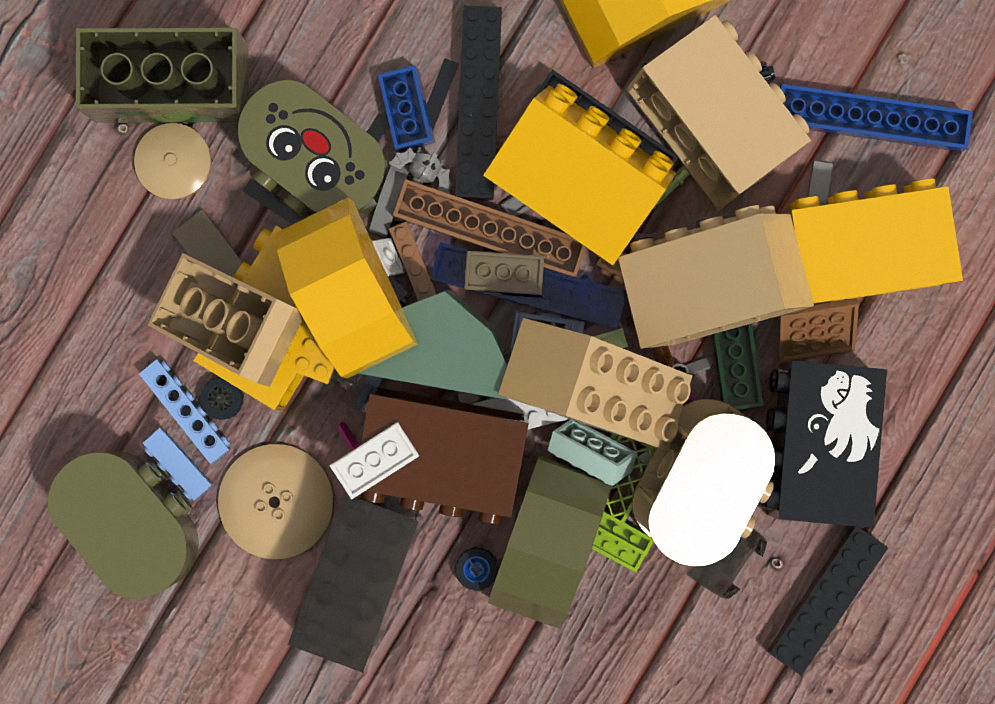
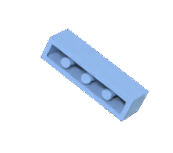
(178, 464)

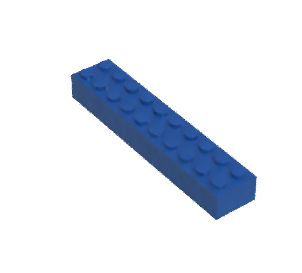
(880, 118)

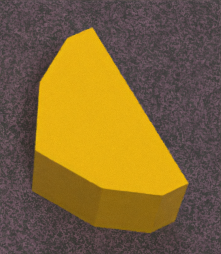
(618, 26)
(343, 289)

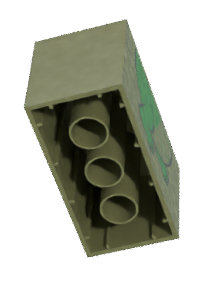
(161, 74)

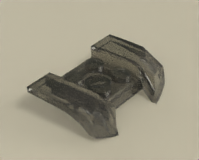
(719, 575)

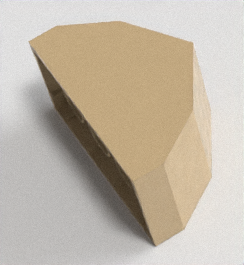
(250, 331)

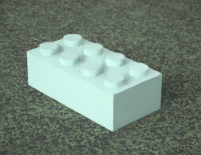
(592, 452)

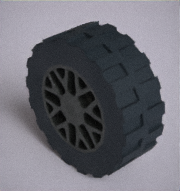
(221, 399)

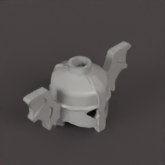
(424, 168)

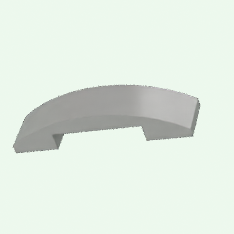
(387, 201)

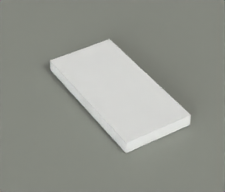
(374, 460)

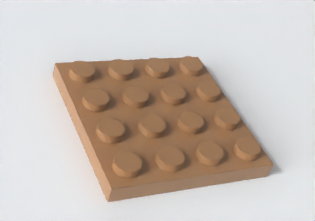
(818, 330)

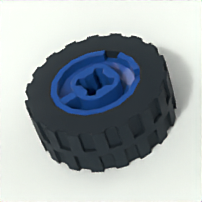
(476, 569)

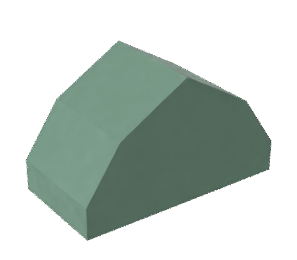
(453, 349)

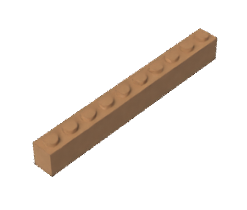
(419, 277)

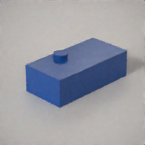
(406, 108)

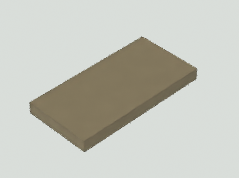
(207, 244)
(504, 272)

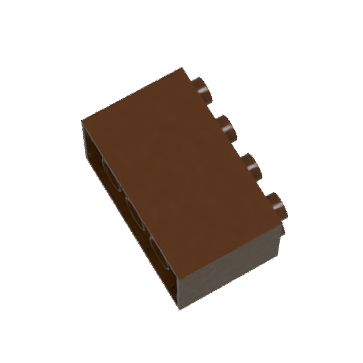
(465, 452)

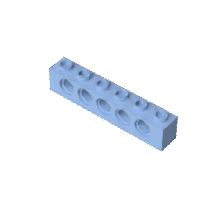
(151, 376)

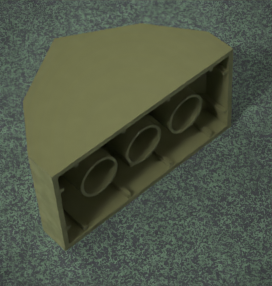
(550, 542)

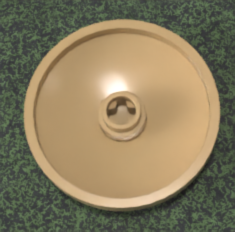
(172, 161)

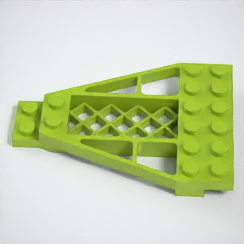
(615, 537)

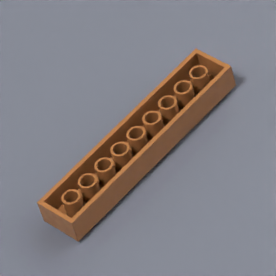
(487, 227)

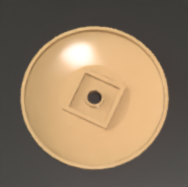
(303, 497)

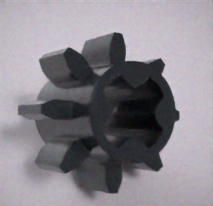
(767, 72)

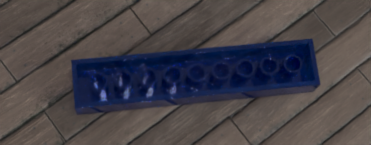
(560, 292)

